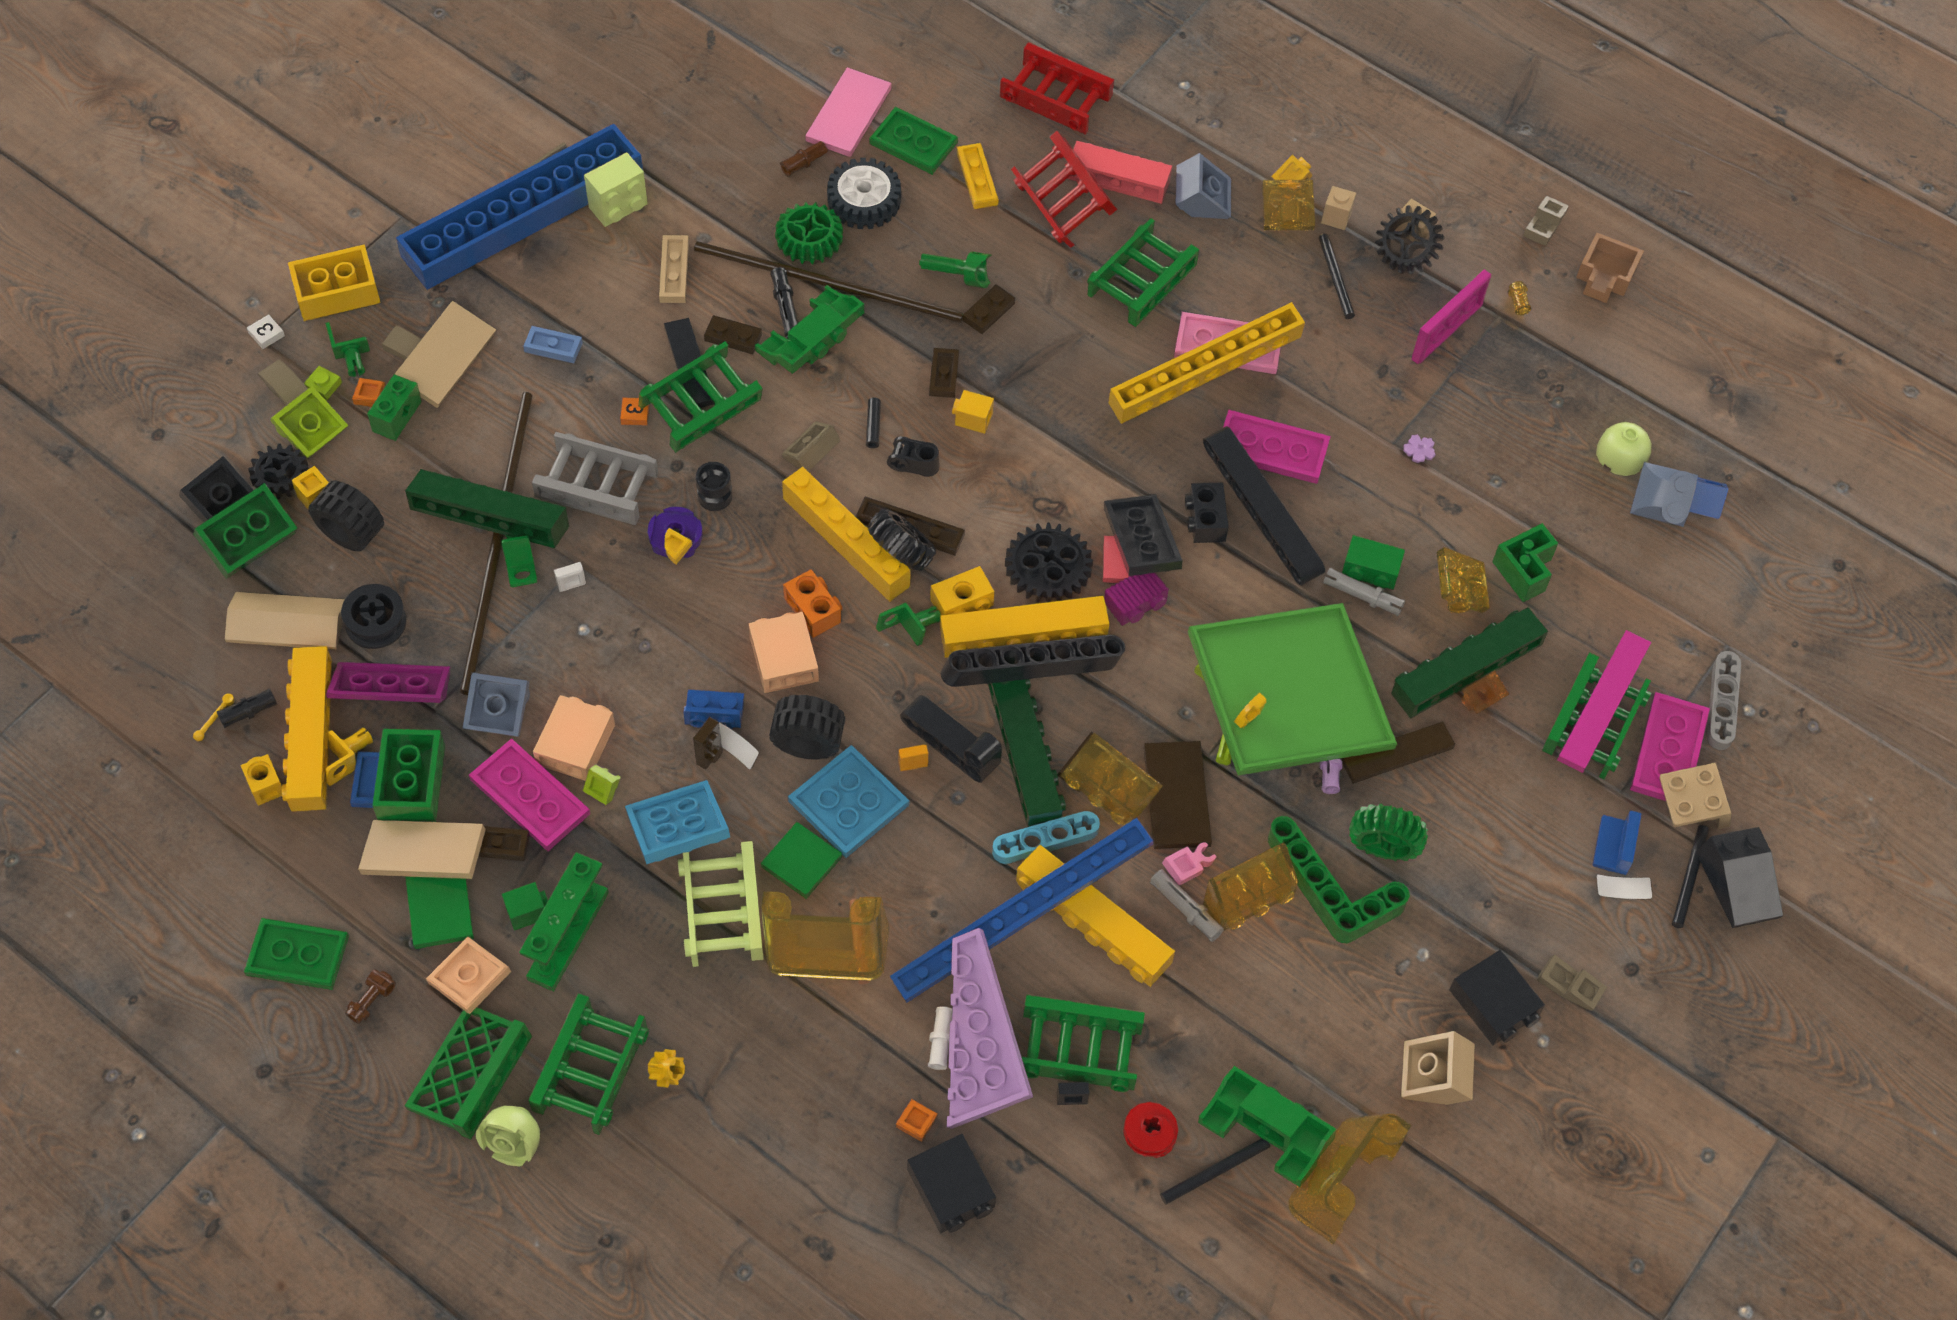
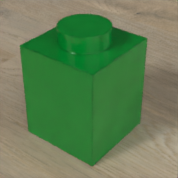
(524, 905)

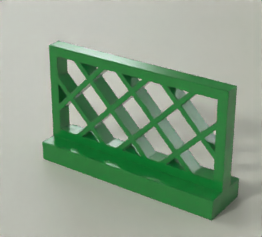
(491, 1077)

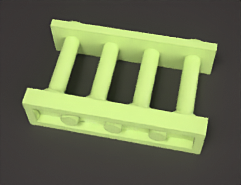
(747, 914)

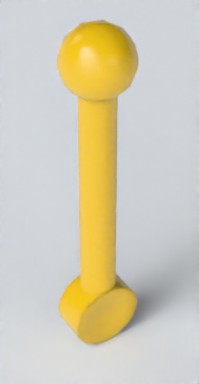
(228, 700)

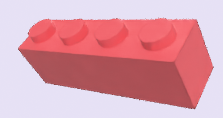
(1125, 172)

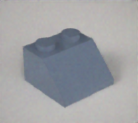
(1203, 189)

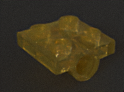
(1288, 205)
(1462, 582)

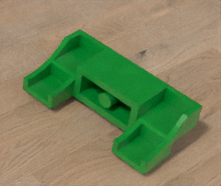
(815, 333)
(1272, 1118)

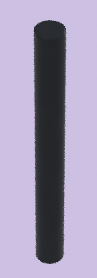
(1336, 276)
(1689, 878)
(1214, 1171)

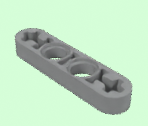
(1725, 700)

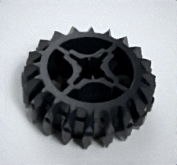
(1412, 229)
(901, 539)

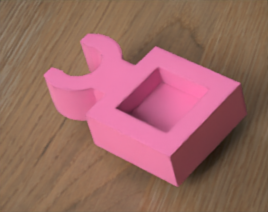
(1187, 865)

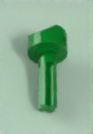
(972, 268)

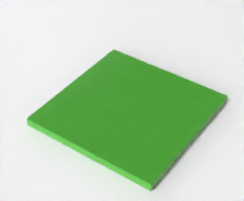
(1314, 685)

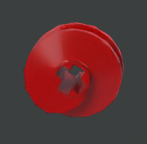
(1152, 1144)

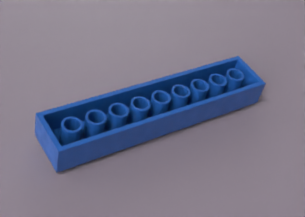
(509, 209)

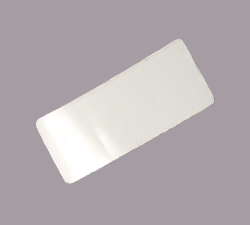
(738, 746)
(1624, 887)

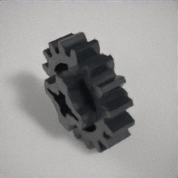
(277, 469)

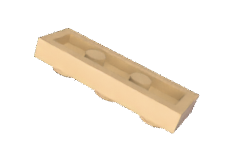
(674, 269)

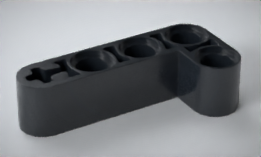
(969, 753)

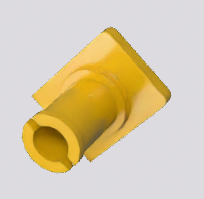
(345, 751)

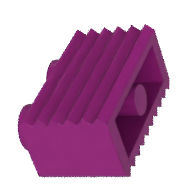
(1136, 596)

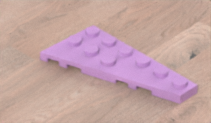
(982, 1043)

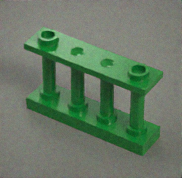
(1154, 291)
(703, 420)
(1581, 695)
(564, 922)
(1097, 1020)
(570, 1041)

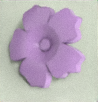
(1419, 449)

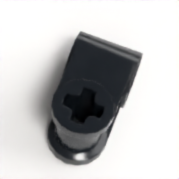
(913, 457)

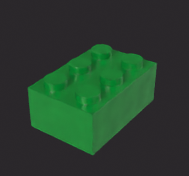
(245, 531)
(409, 775)

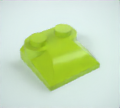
(308, 422)

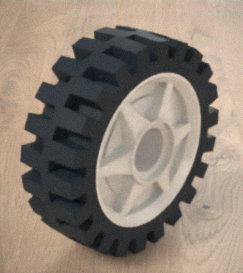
(864, 193)

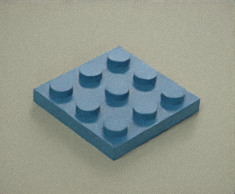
(848, 801)
(677, 822)

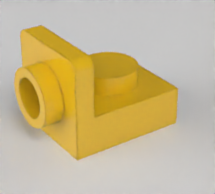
(1293, 170)

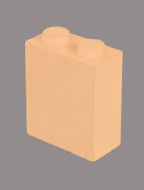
(783, 652)
(574, 737)

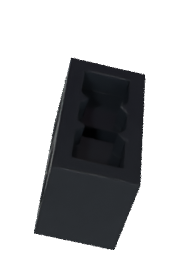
(1209, 512)

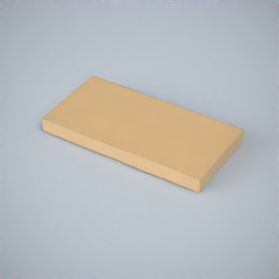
(446, 353)
(422, 849)

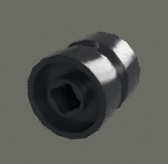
(714, 486)

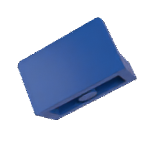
(1709, 498)
(1617, 843)

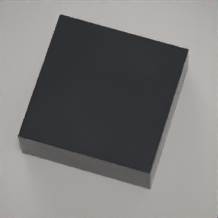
(1073, 1093)

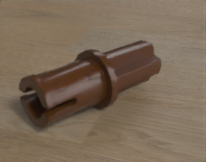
(803, 158)

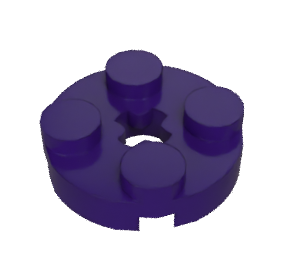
(674, 518)

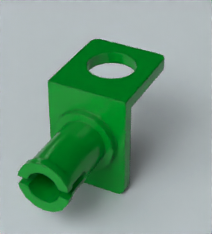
(350, 351)
(519, 559)
(912, 622)

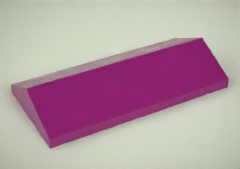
(389, 682)

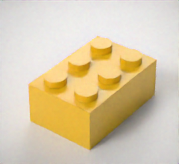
(334, 282)

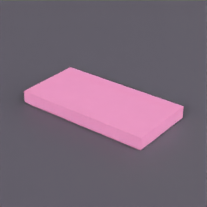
(848, 111)
(1200, 329)

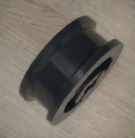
(376, 629)

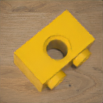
(969, 584)

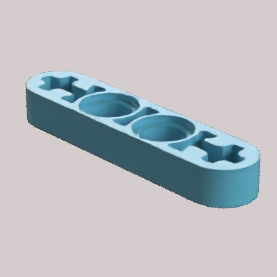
(1043, 832)

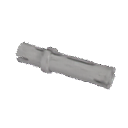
(1374, 596)
(1195, 913)

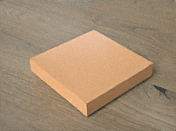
(468, 975)

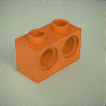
(813, 602)

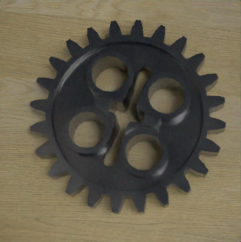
(1048, 563)

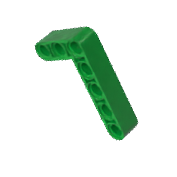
(1328, 888)

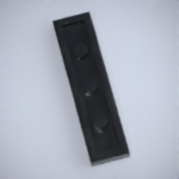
(685, 350)

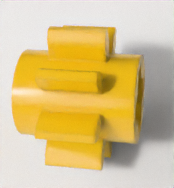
(666, 1068)

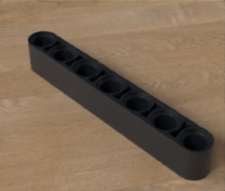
(1264, 506)
(1032, 660)

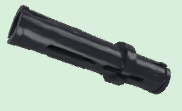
(783, 294)

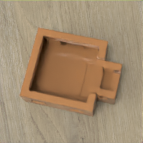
(1608, 267)

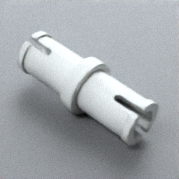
(940, 1039)

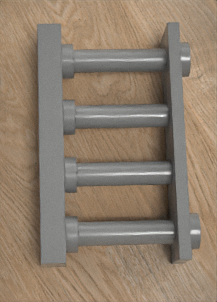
(589, 500)

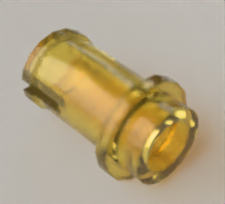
(1518, 292)

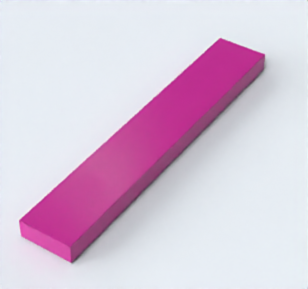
(1604, 701)

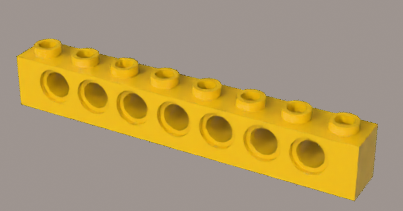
(1206, 362)

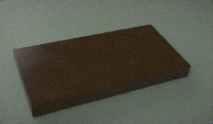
(1181, 805)

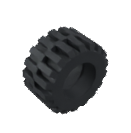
(346, 515)
(807, 727)

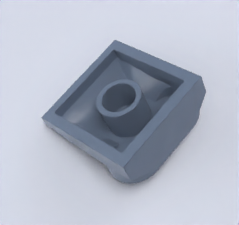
(1664, 494)
(496, 704)

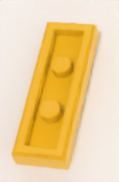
(977, 176)

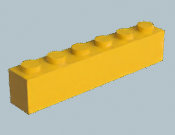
(845, 533)
(1024, 624)
(308, 729)
(1103, 923)

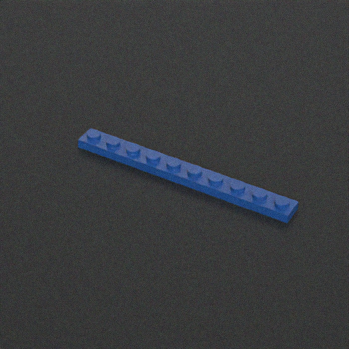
(1028, 905)

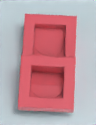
(1113, 565)

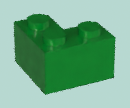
(1523, 561)

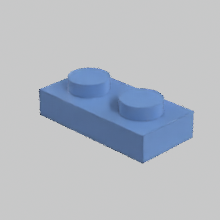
(553, 344)

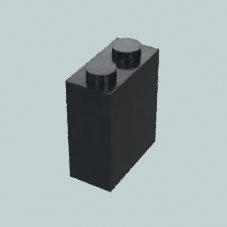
(1497, 998)
(951, 1184)

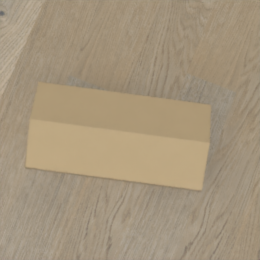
(283, 620)

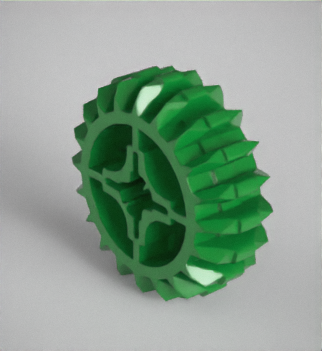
(809, 233)
(1388, 832)

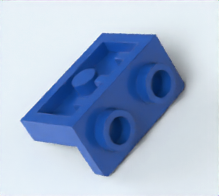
(721, 706)

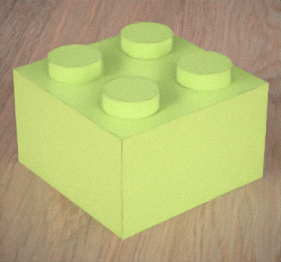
(616, 189)

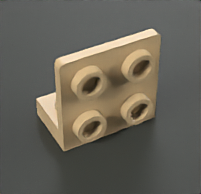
(1696, 796)

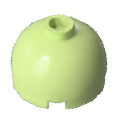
(1624, 448)
(510, 1134)

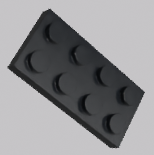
(1142, 535)

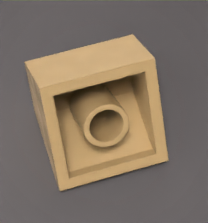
(1438, 1069)

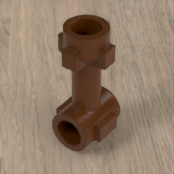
(378, 984)

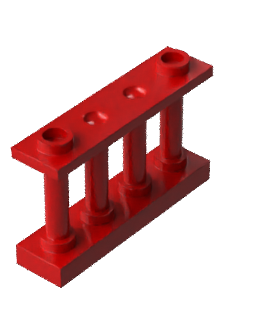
(1065, 71)
(1085, 185)

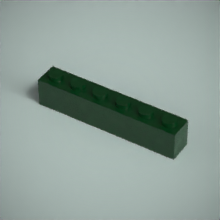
(487, 508)
(1468, 662)
(1027, 752)

